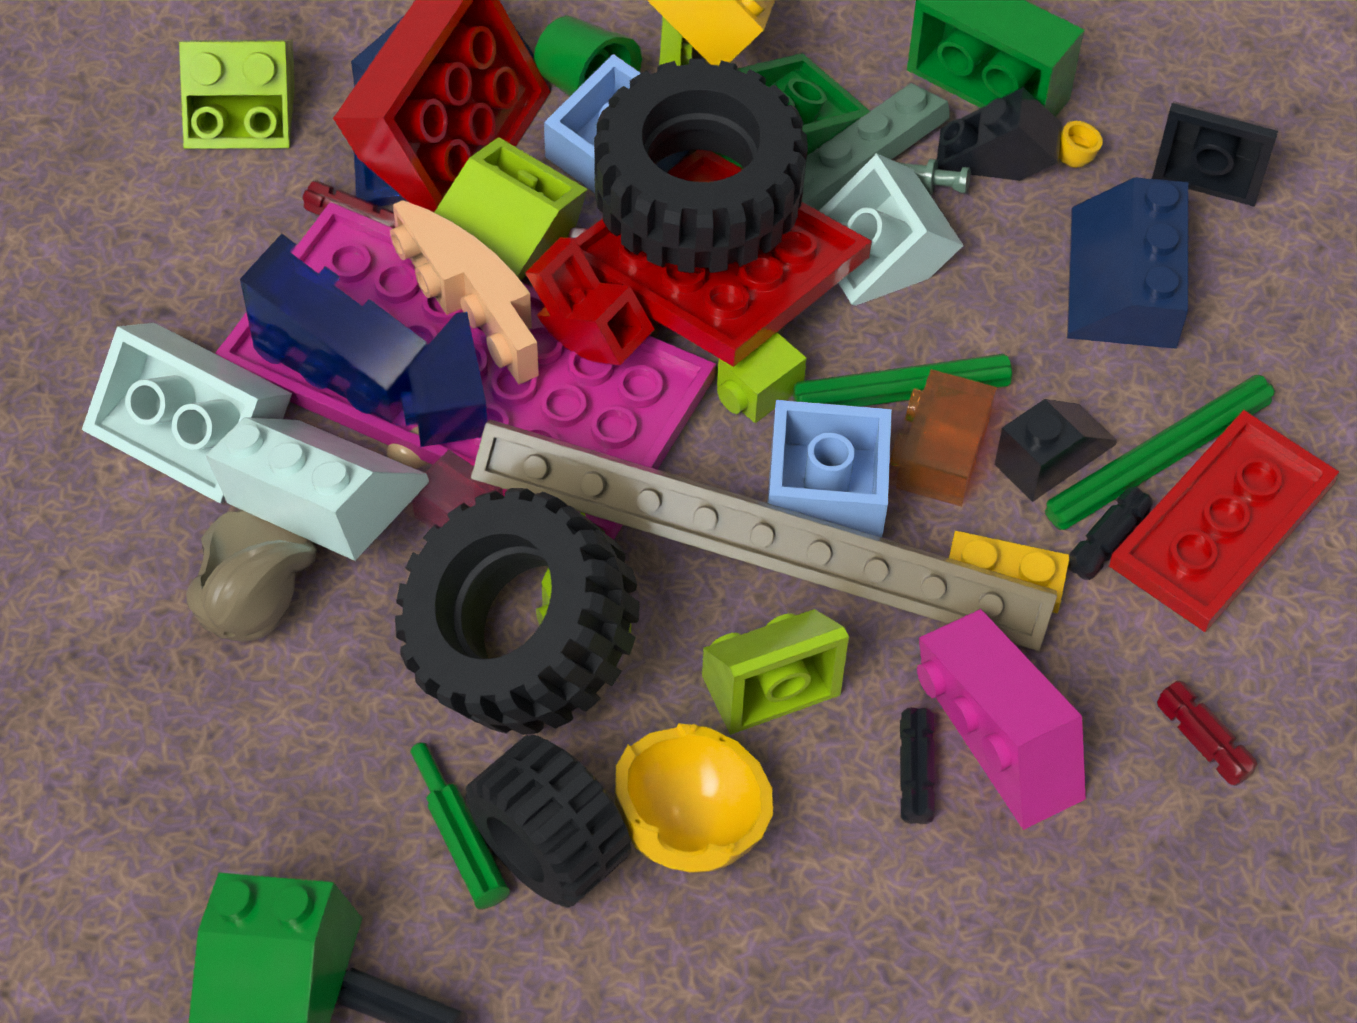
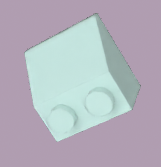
(902, 222)

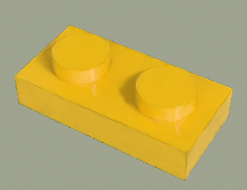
(1014, 560)

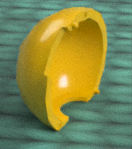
(692, 798)

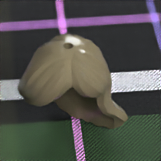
(246, 576)

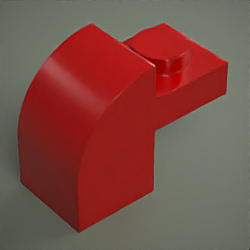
(581, 313)

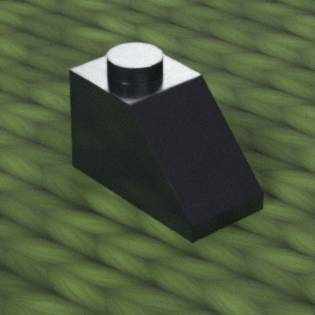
(1049, 445)

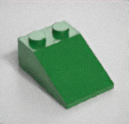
(818, 98)
(271, 950)

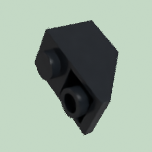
(1003, 139)

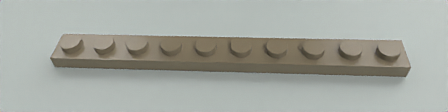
(762, 533)

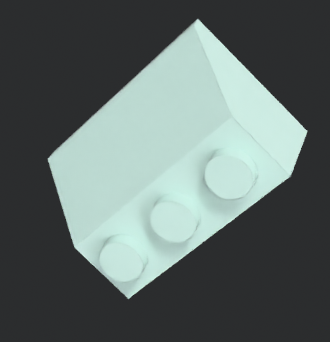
(175, 402)
(312, 482)

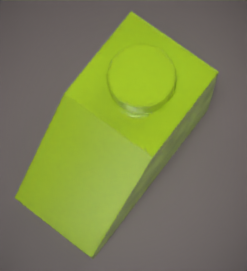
(761, 378)

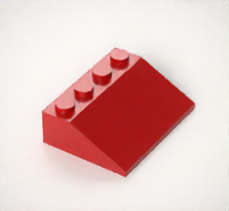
(440, 94)

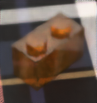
(944, 437)

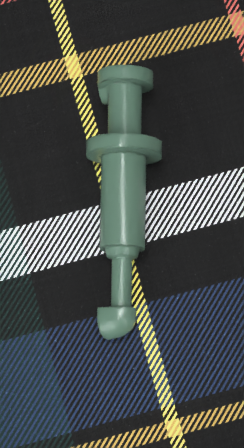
(932, 176)

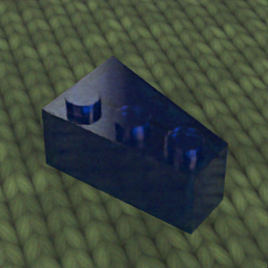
(326, 334)

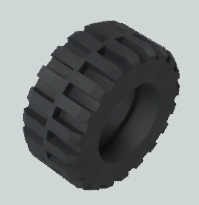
(699, 110)
(465, 571)

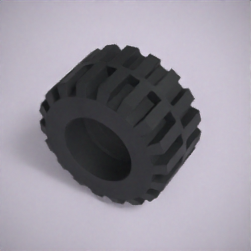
(548, 820)

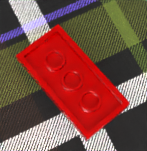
(1223, 520)

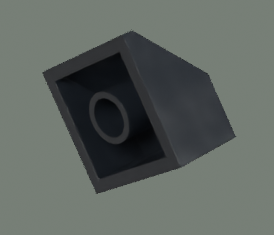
(1215, 153)

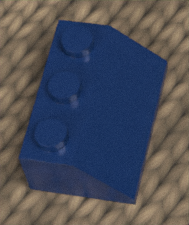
(1130, 264)

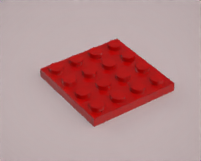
(744, 305)

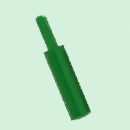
(460, 833)

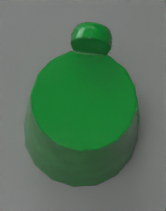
(575, 49)

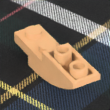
(470, 278)

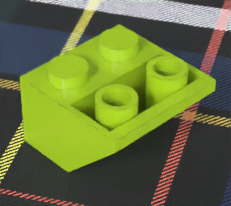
(236, 93)
(513, 204)

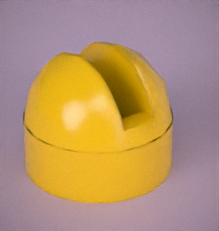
(1079, 144)

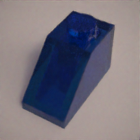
(446, 388)

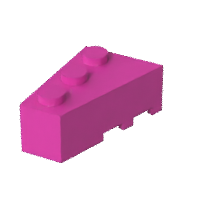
(1007, 716)

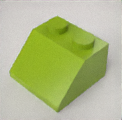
(775, 668)

